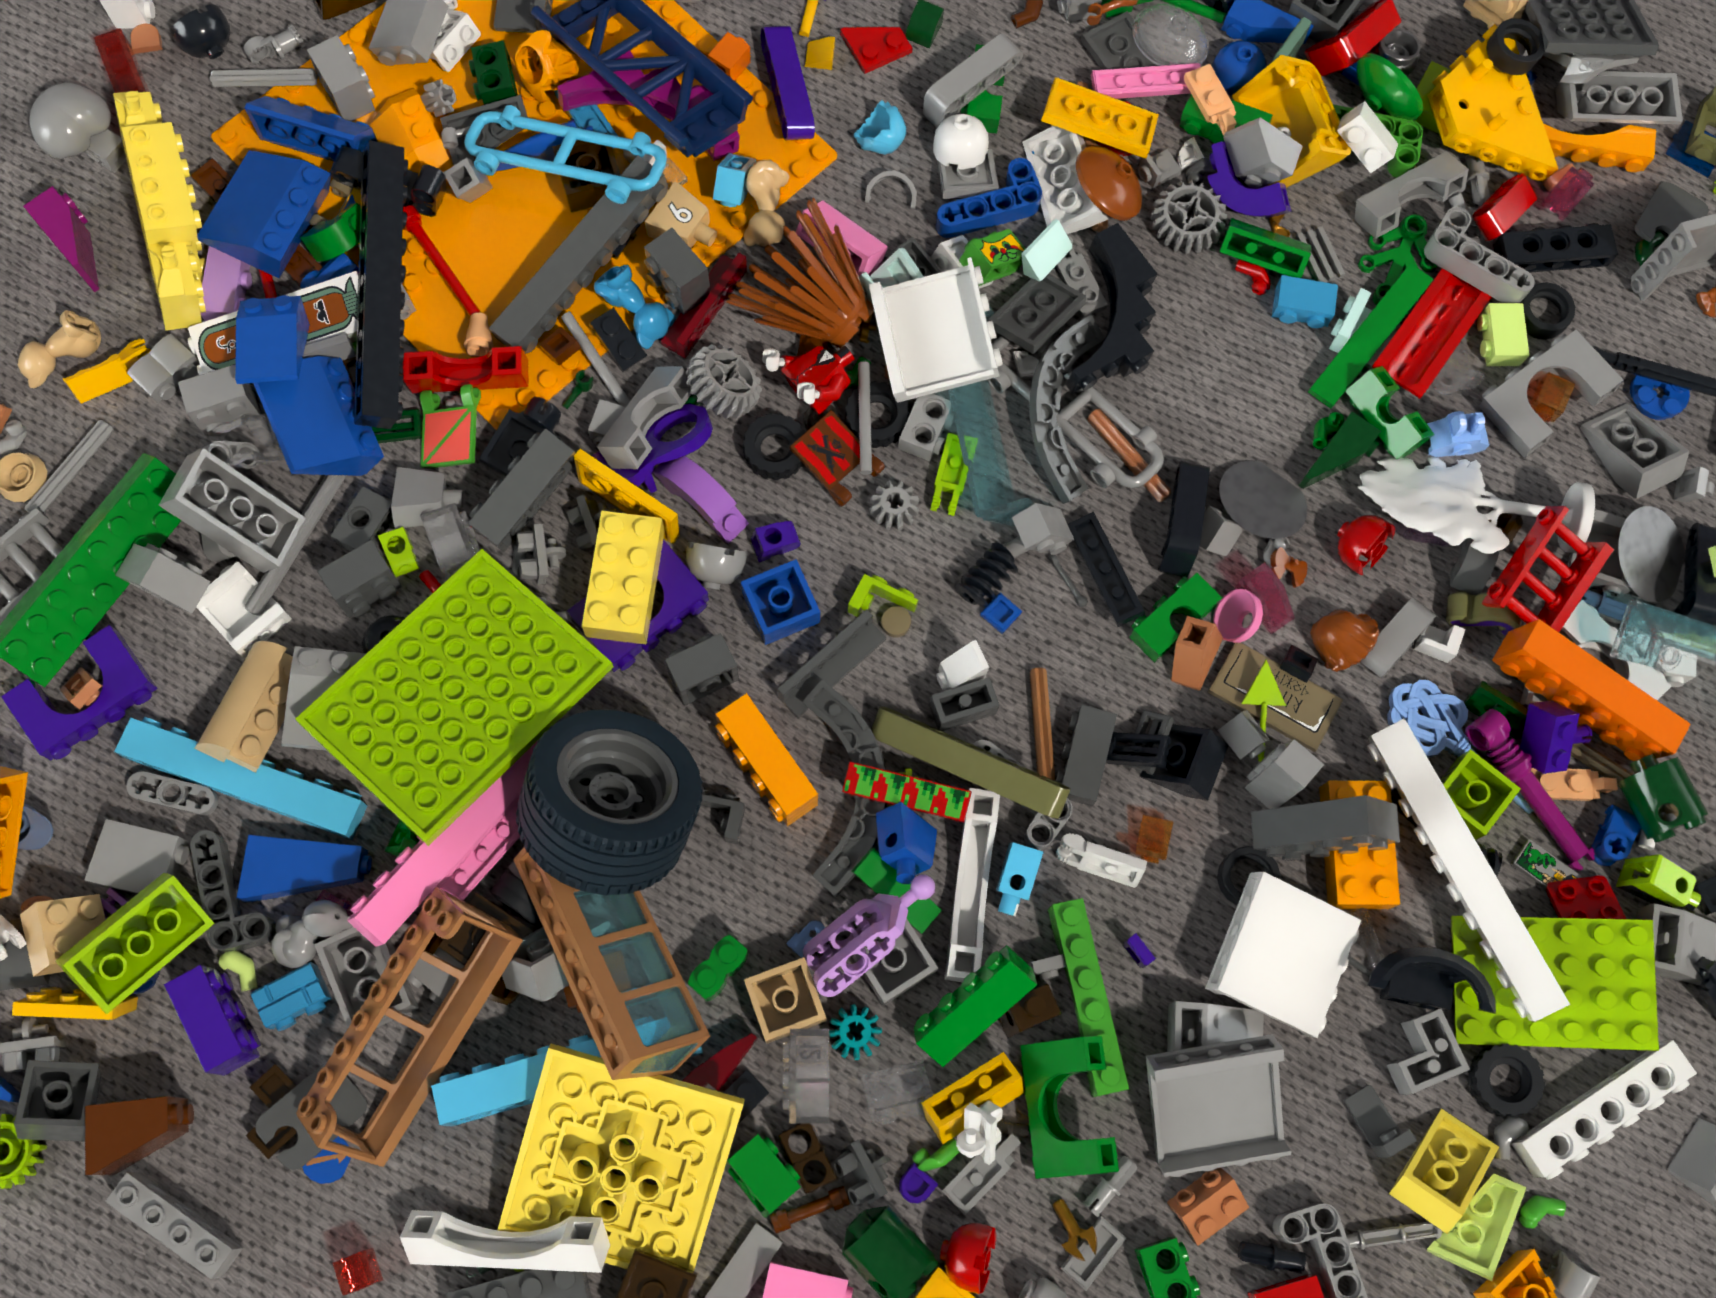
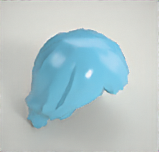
(883, 130)

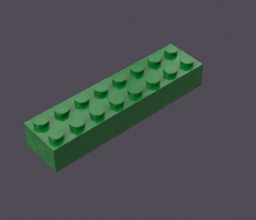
(82, 578)

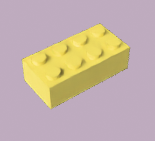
(623, 577)

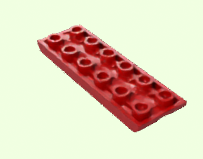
(1432, 332)

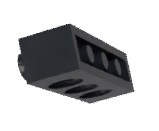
(1596, 247)

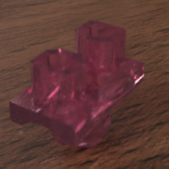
(1568, 192)

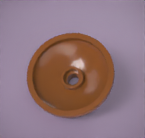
(1109, 182)

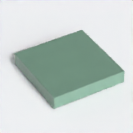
(1295, 39)

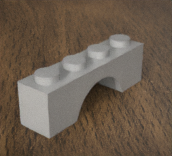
(1435, 179)
(661, 393)

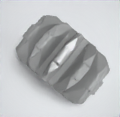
(905, 509)

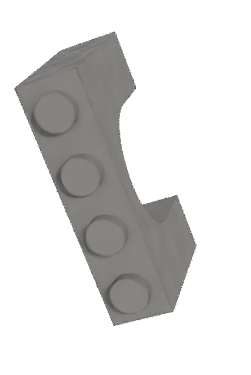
(1568, 358)

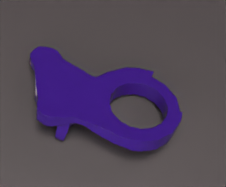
(670, 450)

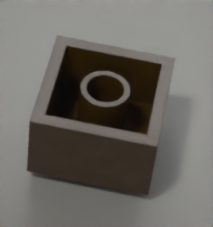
(590, 156)

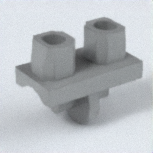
(538, 567)
(45, 1048)

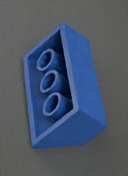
(306, 128)

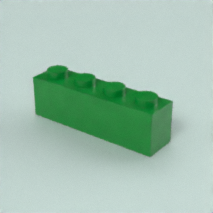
(974, 1005)

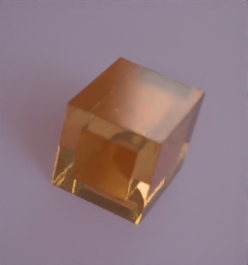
(1551, 397)

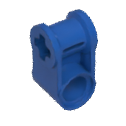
(1615, 836)

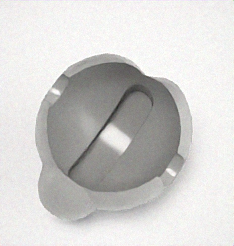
(67, 118)

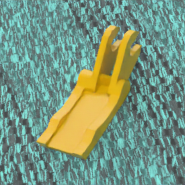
(107, 375)

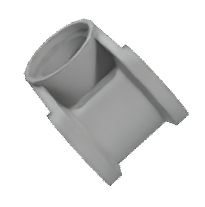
(1571, 1276)

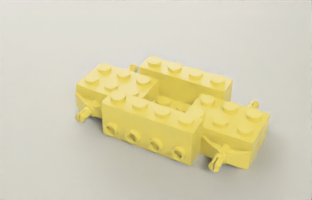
(163, 207)

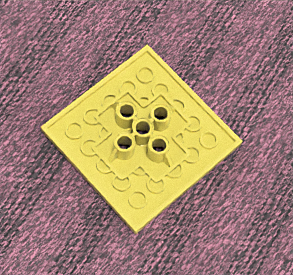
(583, 1114)

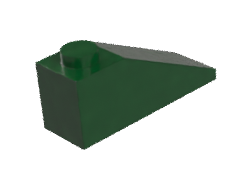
(1345, 449)

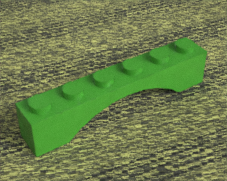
(1088, 992)

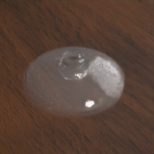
(1170, 35)

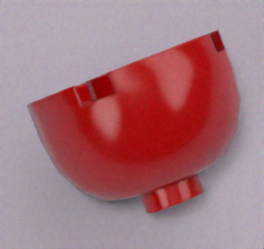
(1364, 537)
(969, 1256)

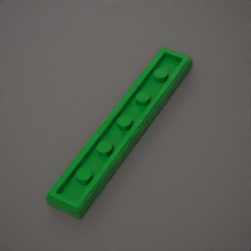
(1370, 335)

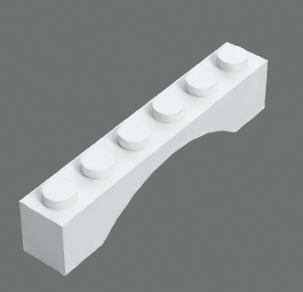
(971, 885)
(443, 1240)

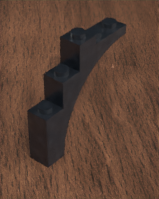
(1127, 282)

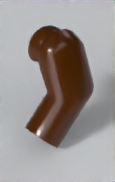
(1030, 13)

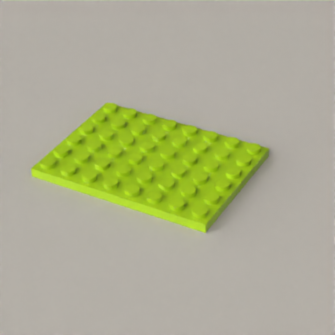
(454, 695)

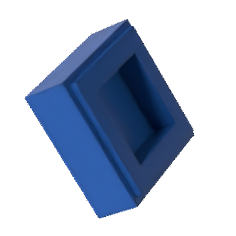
(1001, 613)

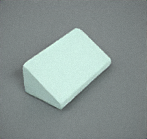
(1046, 251)

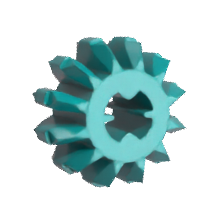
(865, 1034)

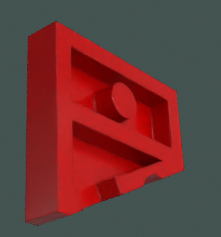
(875, 45)

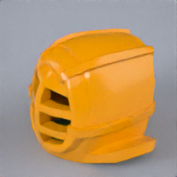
(556, 62)

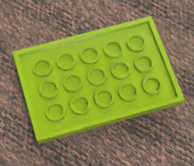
(1600, 967)

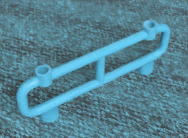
(618, 187)

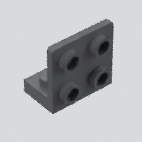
(517, 16)

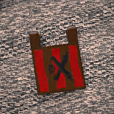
(831, 454)

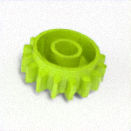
(21, 1157)

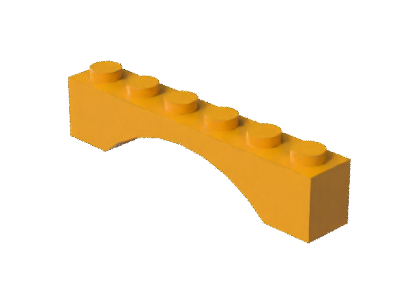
(1627, 148)

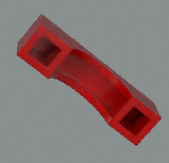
(496, 370)

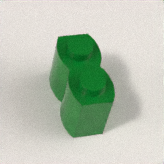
(724, 961)

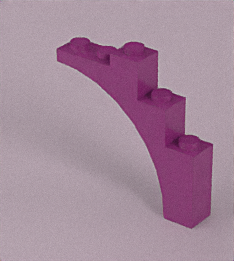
(595, 90)

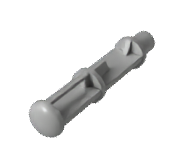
(1394, 1234)

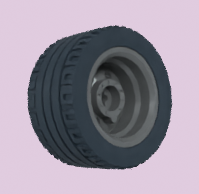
(608, 802)

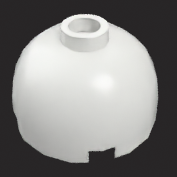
(961, 141)

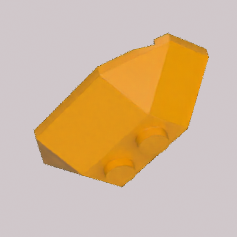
(407, 124)

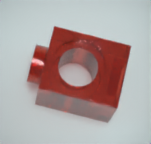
(357, 1271)

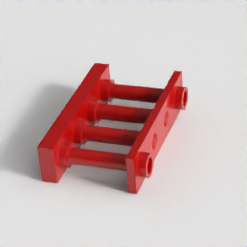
(1574, 579)

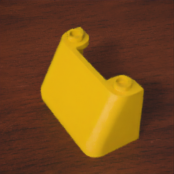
(1298, 100)

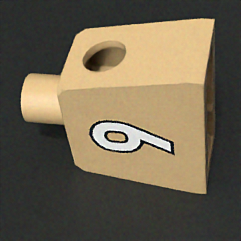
(682, 213)

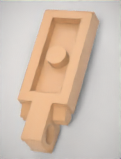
(1211, 97)
(1575, 784)

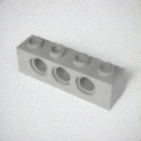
(174, 1225)

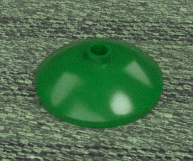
(1388, 88)

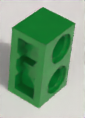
(1160, 1279)

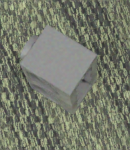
(922, 425)

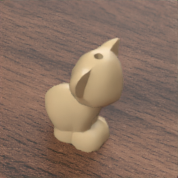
(764, 185)
(76, 338)

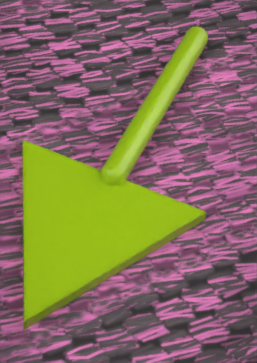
(1264, 692)

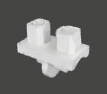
(980, 1131)

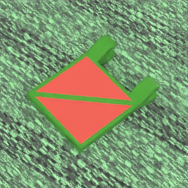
(449, 432)

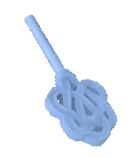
(1437, 719)

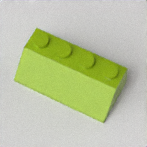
(135, 942)

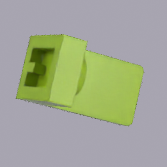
(863, 598)

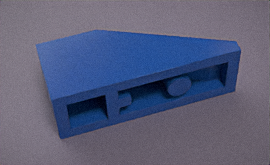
(1259, 22)

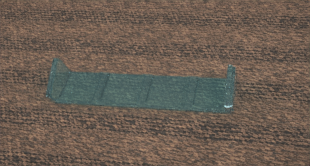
(984, 453)

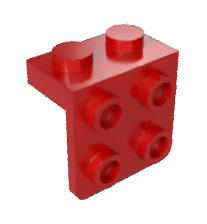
(1584, 898)

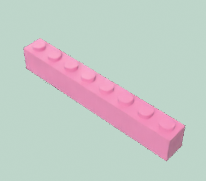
(425, 866)

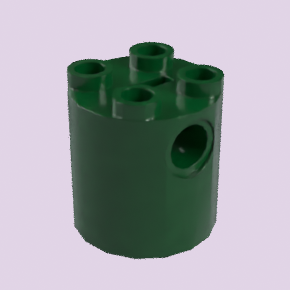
(1655, 787)
(887, 1252)

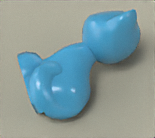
(650, 319)

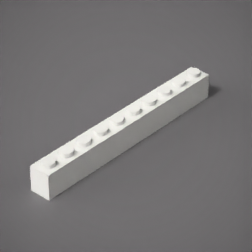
(1468, 872)

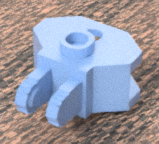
(1458, 434)

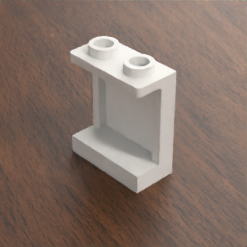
(225, 608)

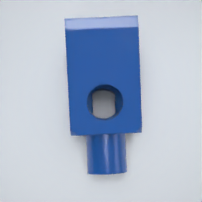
(905, 841)

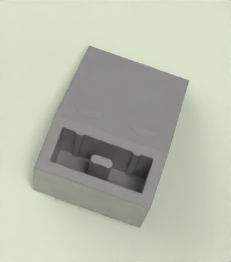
(1679, 941)
(1208, 1024)

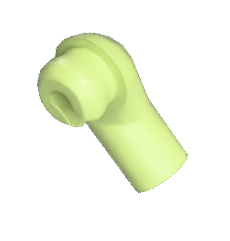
(241, 965)

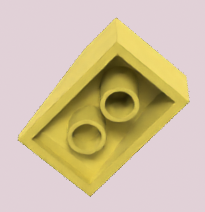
(1444, 1171)

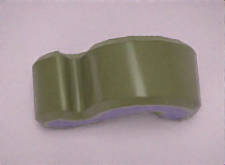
(1468, 611)

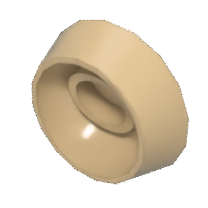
(21, 476)

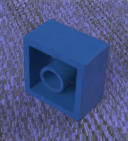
(780, 602)

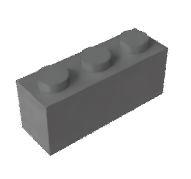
(1086, 753)

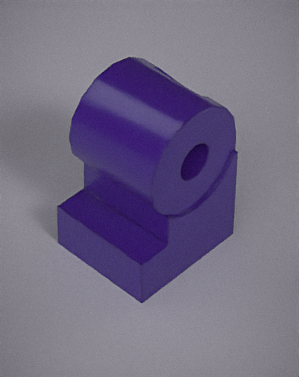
(774, 540)

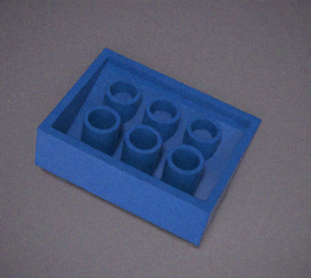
(266, 210)
(316, 421)

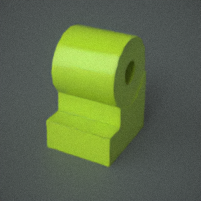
(399, 551)

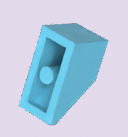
(731, 180)

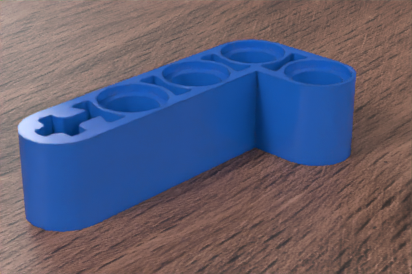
(955, 217)

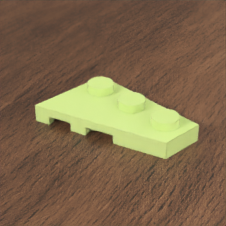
(1484, 1228)

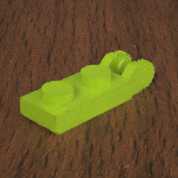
(950, 475)

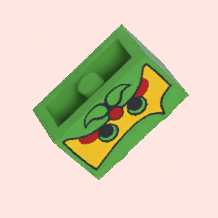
(995, 254)

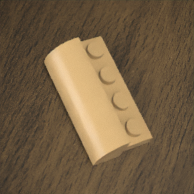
(250, 708)

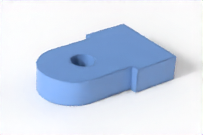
(799, 940)

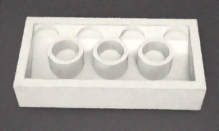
(1056, 171)

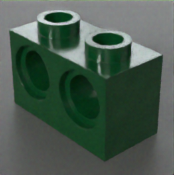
(493, 72)

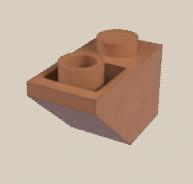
(1195, 652)

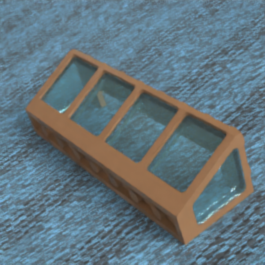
(618, 975)

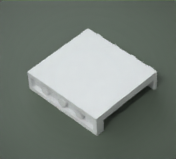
(936, 332)
(1284, 953)

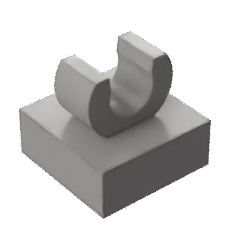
(1693, 485)

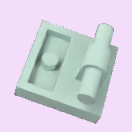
(894, 270)

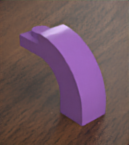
(704, 493)

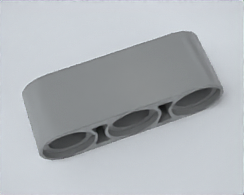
(1398, 637)

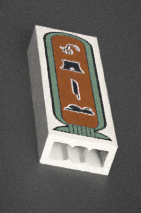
(328, 306)

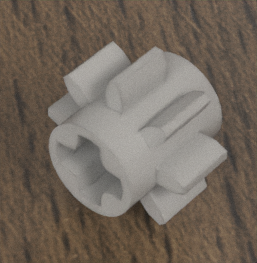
(438, 98)

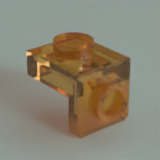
(1154, 838)

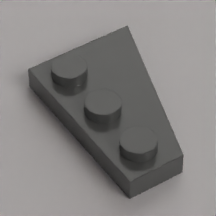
(491, 135)

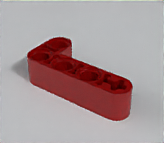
(1355, 38)

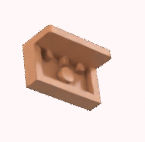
(1208, 1204)

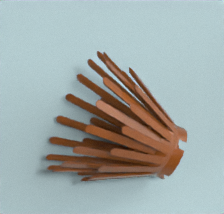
(826, 314)

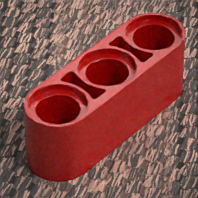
(1504, 207)

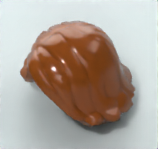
(1344, 638)

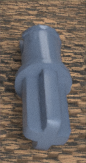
(1605, 605)

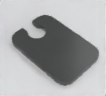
(1667, 210)
(347, 1103)

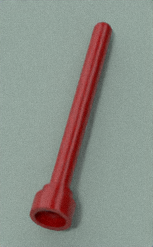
(414, 225)

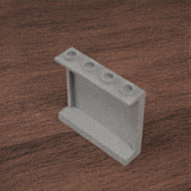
(1684, 250)
(1217, 1105)

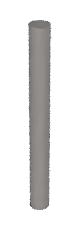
(595, 359)
(864, 418)

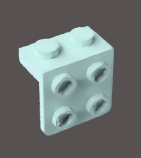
(1355, 316)

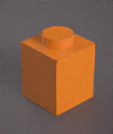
(731, 55)

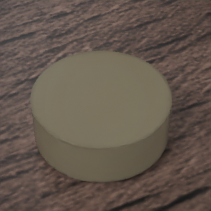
(896, 621)

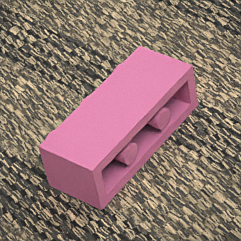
(863, 247)

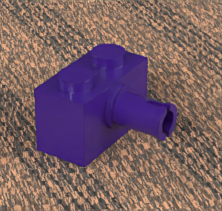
(1550, 735)

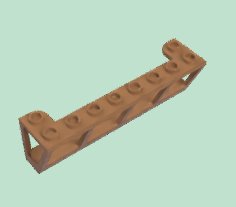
(438, 1041)

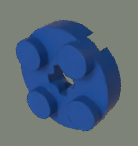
(1654, 407)

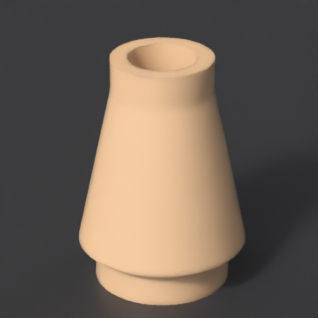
(478, 337)

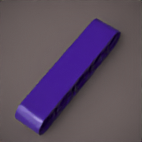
(787, 83)

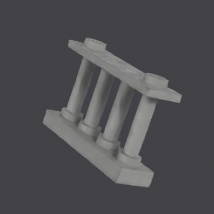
(27, 526)

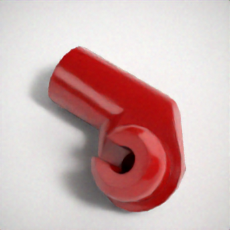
(1258, 274)

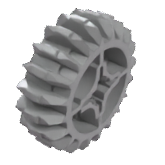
(1207, 223)
(723, 381)

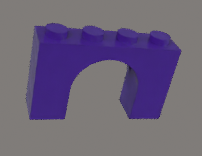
(682, 597)
(123, 686)

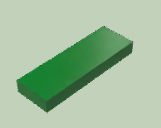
(882, 879)

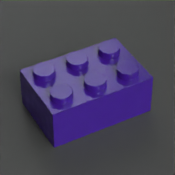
(213, 1020)

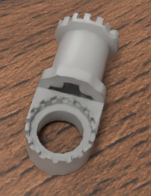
(279, 45)

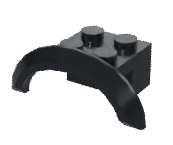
(1427, 979)

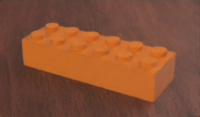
(1601, 696)

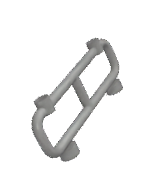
(1106, 471)

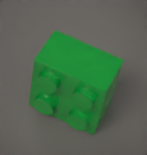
(762, 1175)

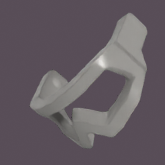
(892, 174)

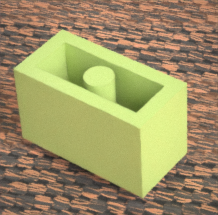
(1503, 334)

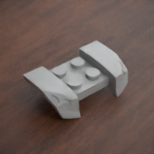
(1584, 68)

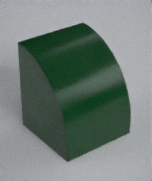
(924, 23)

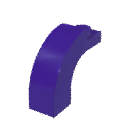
(1260, 202)

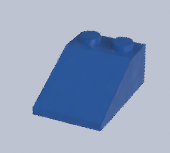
(270, 339)

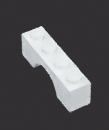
(1591, 631)

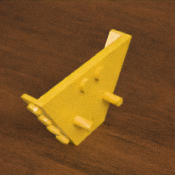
(1499, 116)

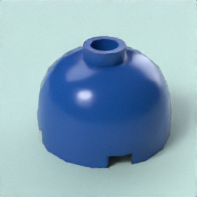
(1238, 64)

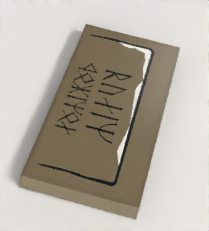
(1307, 707)

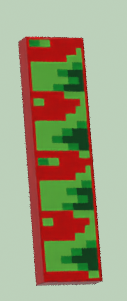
(913, 792)

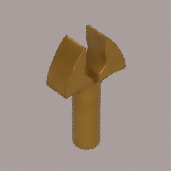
(1074, 1231)

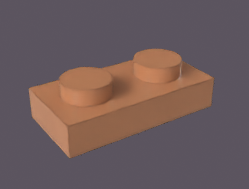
(81, 688)

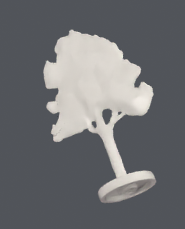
(1446, 501)

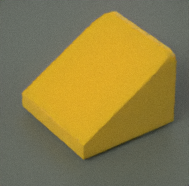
(820, 53)

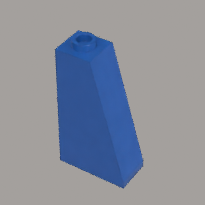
(293, 867)

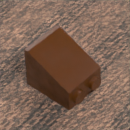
(131, 1130)

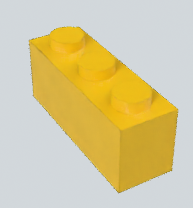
(992, 1081)

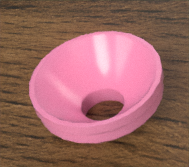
(1231, 612)

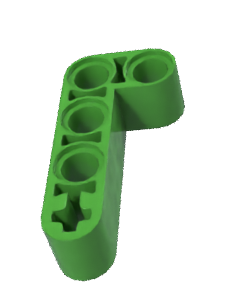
(1406, 133)

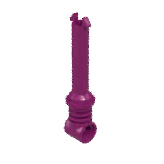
(1491, 734)

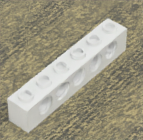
(1673, 1076)

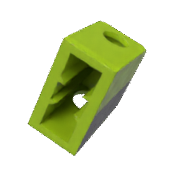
(1666, 882)

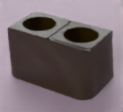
(812, 1154)

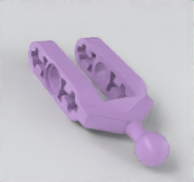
(887, 922)

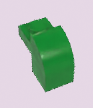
(334, 236)

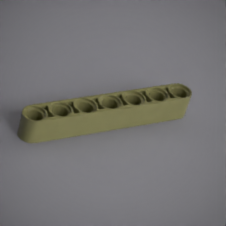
(970, 762)

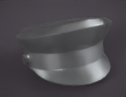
(1400, 49)

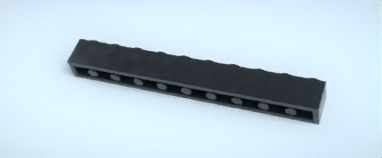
(380, 286)

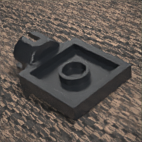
(516, 431)

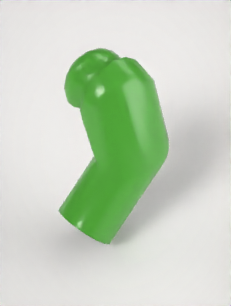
(938, 1158)
(1538, 1207)

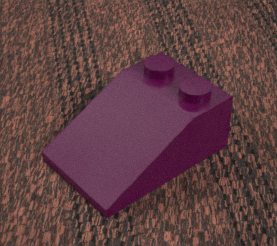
(65, 228)

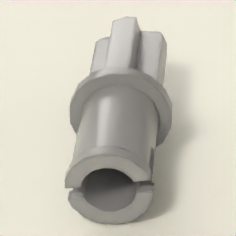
(1477, 179)
(1110, 1186)

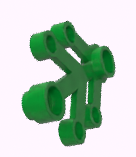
(1400, 255)

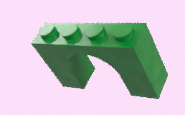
(1053, 1147)

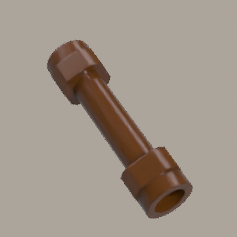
(783, 1219)

